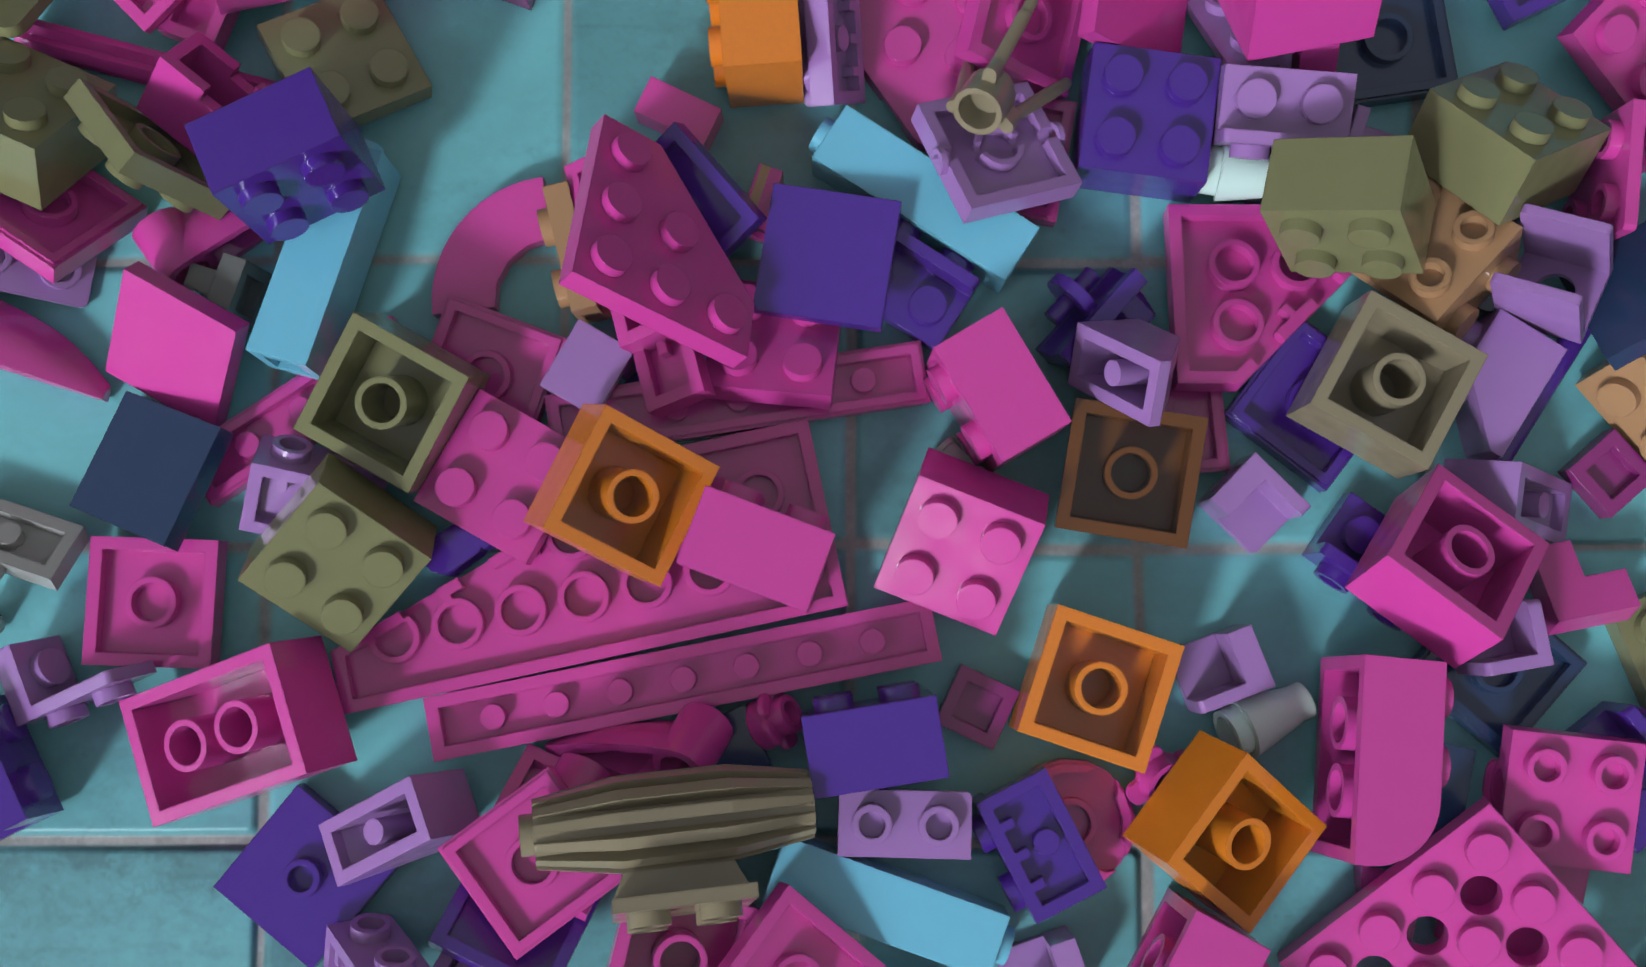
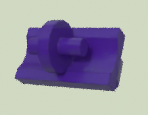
(1090, 298)

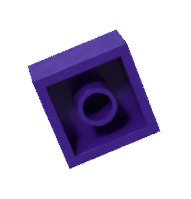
(1145, 121)
(285, 157)
(873, 740)

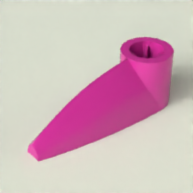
(178, 238)
(45, 355)
(689, 741)

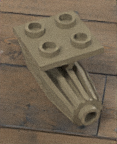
(672, 837)

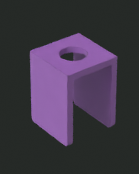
(1557, 247)

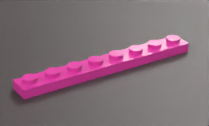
(671, 678)

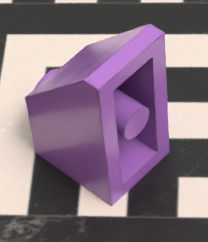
(1125, 366)
(1507, 384)
(1521, 491)
(398, 825)

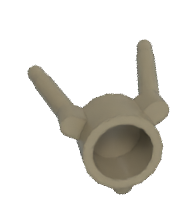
(987, 96)

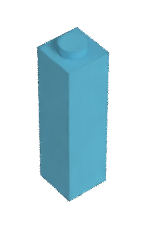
(872, 162)
(321, 282)
(896, 905)

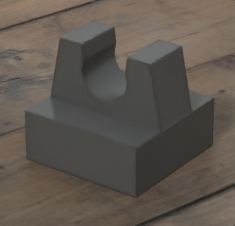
(233, 286)

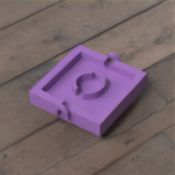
(998, 169)

